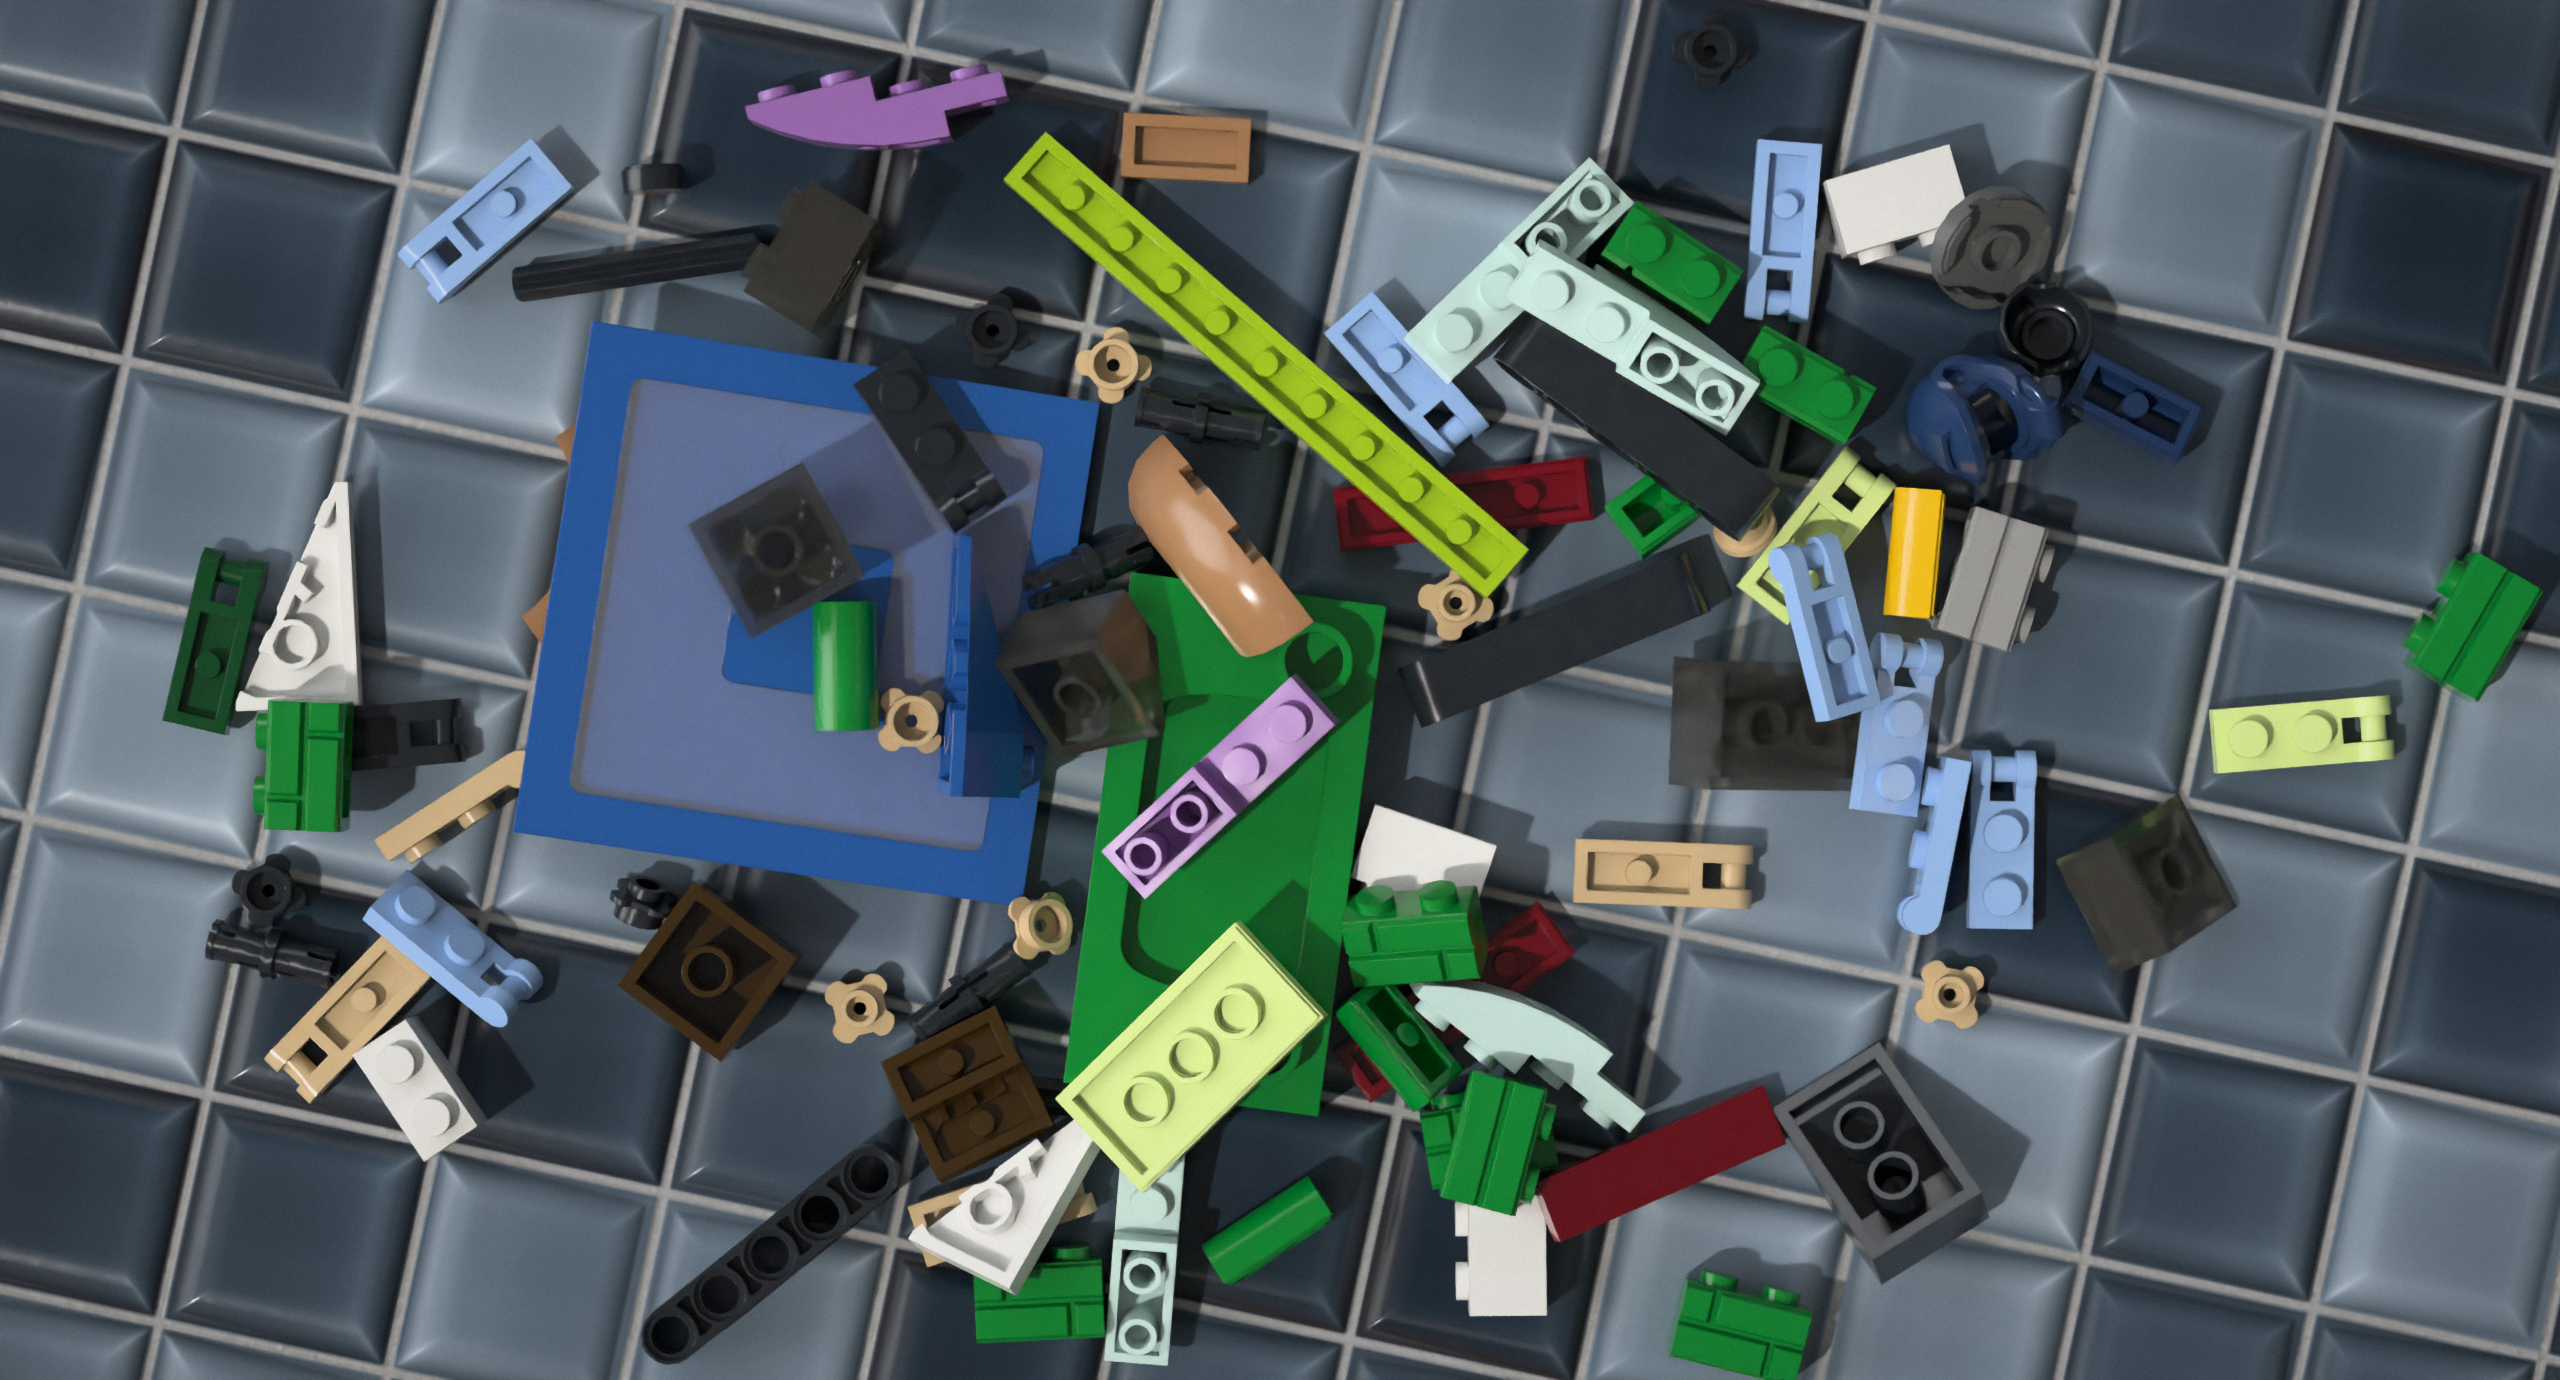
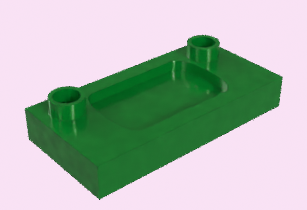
(1272, 867)

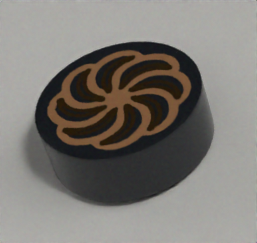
(653, 179)

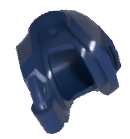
(1960, 425)

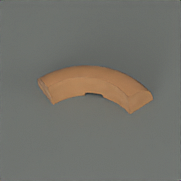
(1197, 542)

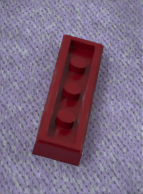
(1512, 495)
(1516, 959)
(1658, 1163)

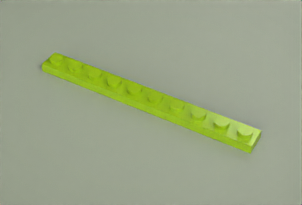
(1266, 365)

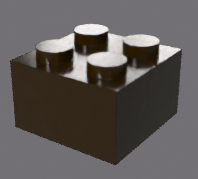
(710, 970)

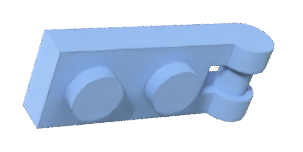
(487, 219)
(1782, 228)
(1406, 384)
(1826, 627)
(1896, 733)
(2000, 842)
(1934, 848)
(453, 950)

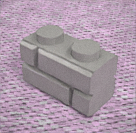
(1993, 580)

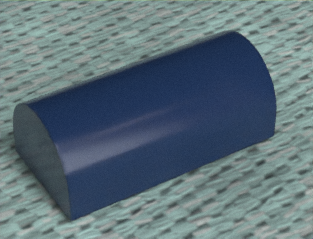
(2132, 407)

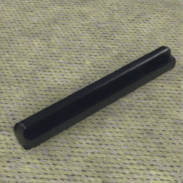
(633, 267)

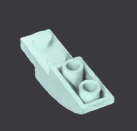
(1478, 305)
(1635, 333)
(1512, 1027)
(1144, 1269)

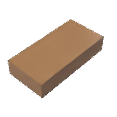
(1186, 148)

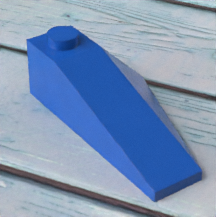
(980, 718)

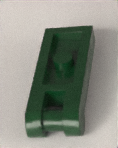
(215, 643)

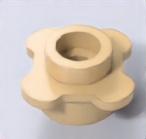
(1110, 383)
(1449, 620)
(898, 707)
(1055, 921)
(1937, 980)
(848, 1022)

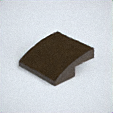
(968, 1094)

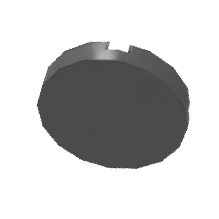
(1990, 246)

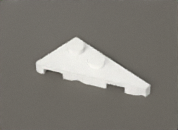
(316, 628)
(1014, 1213)

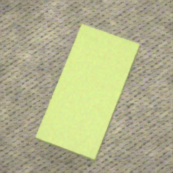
(1191, 1056)

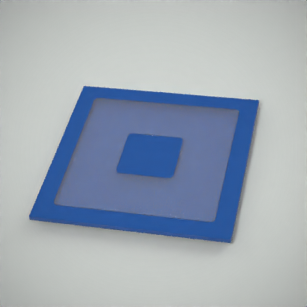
(703, 743)

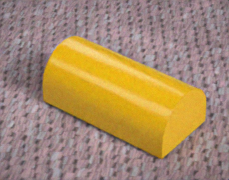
(1914, 553)

